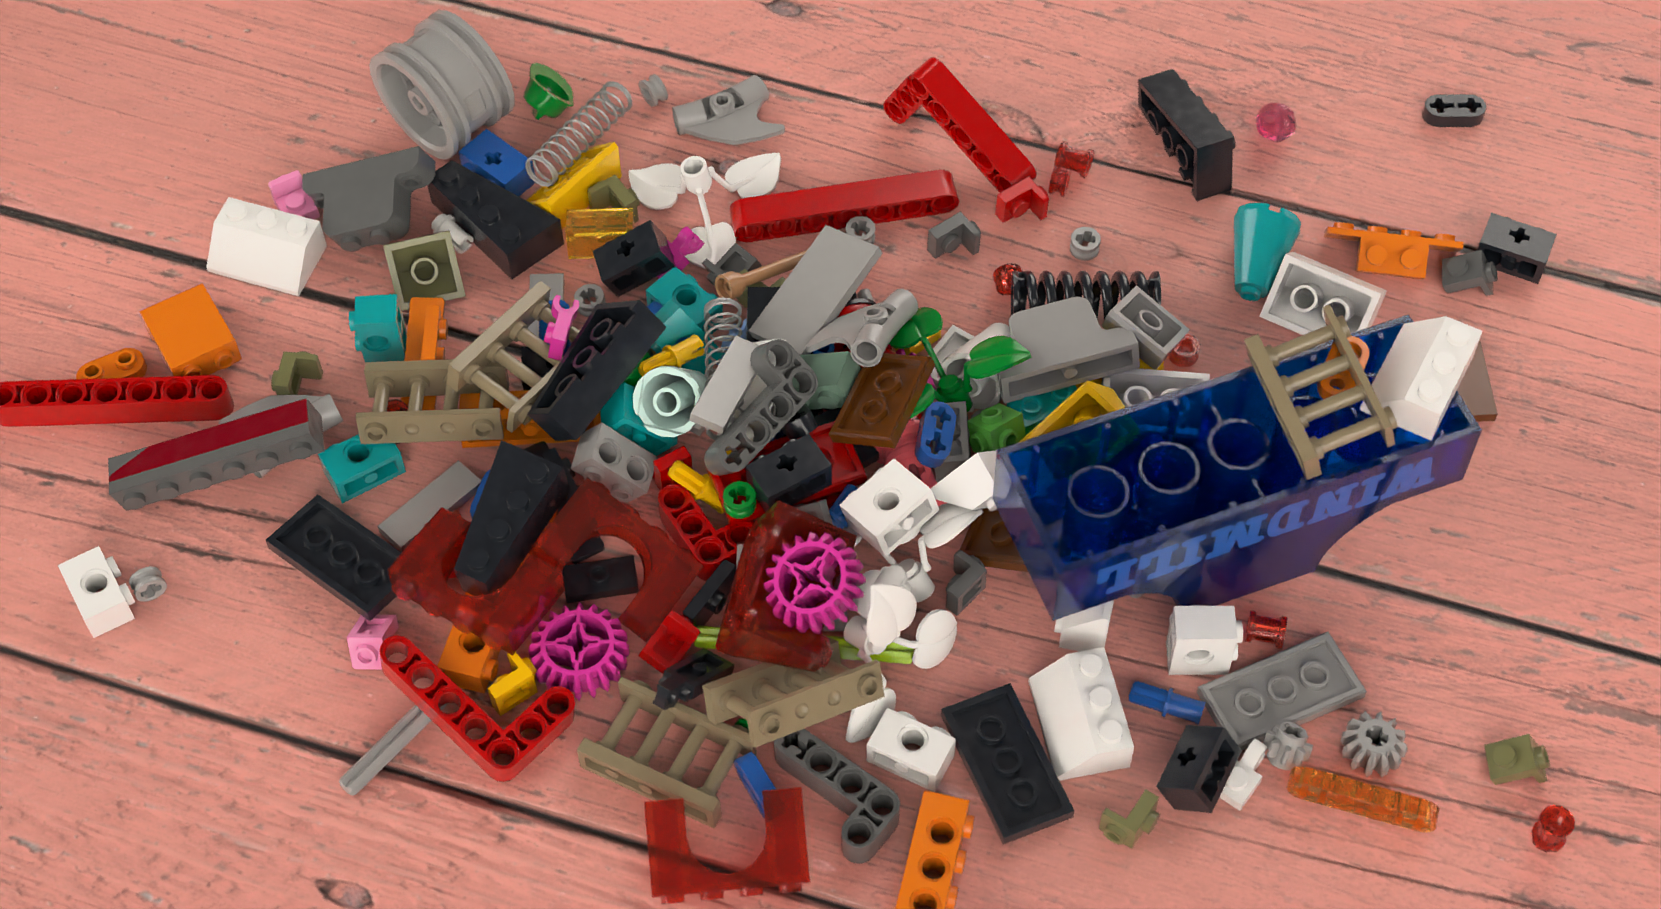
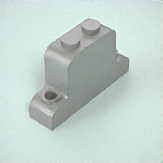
(1064, 349)

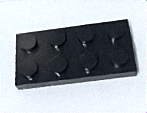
(338, 555)
(1007, 763)

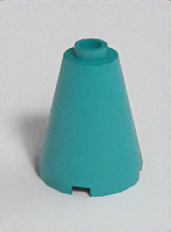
(1260, 246)

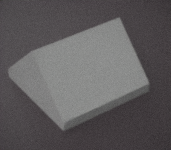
(1152, 325)

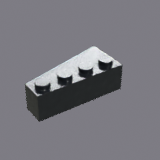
(1188, 132)
(500, 222)
(595, 367)
(509, 518)

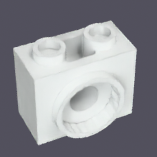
(889, 507)
(1202, 640)

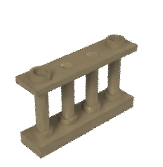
(491, 348)
(423, 379)
(1295, 419)
(788, 699)
(635, 772)

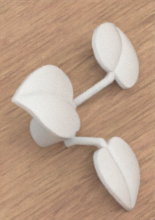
(660, 185)
(910, 573)
(889, 613)

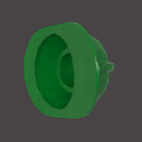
(547, 92)

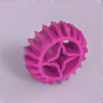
(827, 557)
(561, 639)

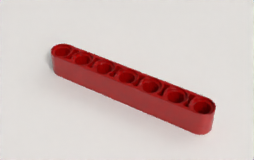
(834, 205)
(114, 400)

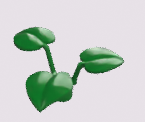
(986, 359)

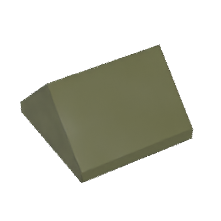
(424, 268)

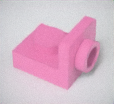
(291, 198)
(366, 639)

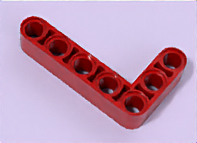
(963, 120)
(708, 541)
(471, 716)

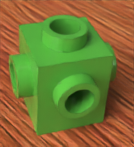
(995, 428)

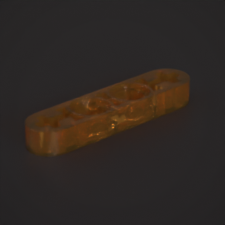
(1363, 799)

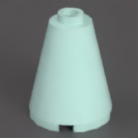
(667, 398)

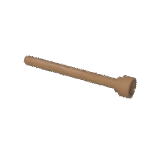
(734, 284)

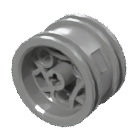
(442, 84)

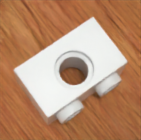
(105, 608)
(919, 766)

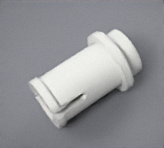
(459, 236)

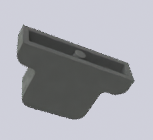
(370, 197)

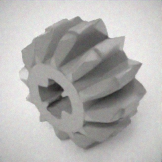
(1359, 747)

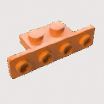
(1392, 253)
(425, 336)

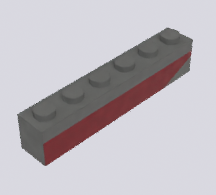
(216, 455)

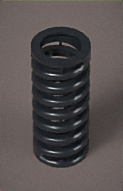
(1025, 284)

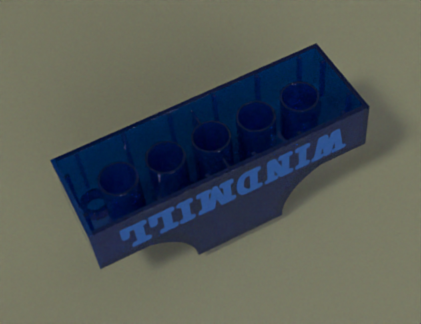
(1205, 491)

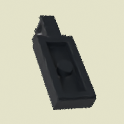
(686, 677)

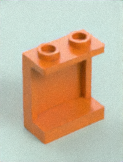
(191, 333)

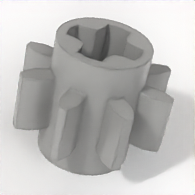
(1287, 745)

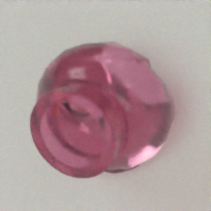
(1276, 121)

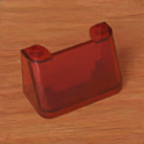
(748, 624)

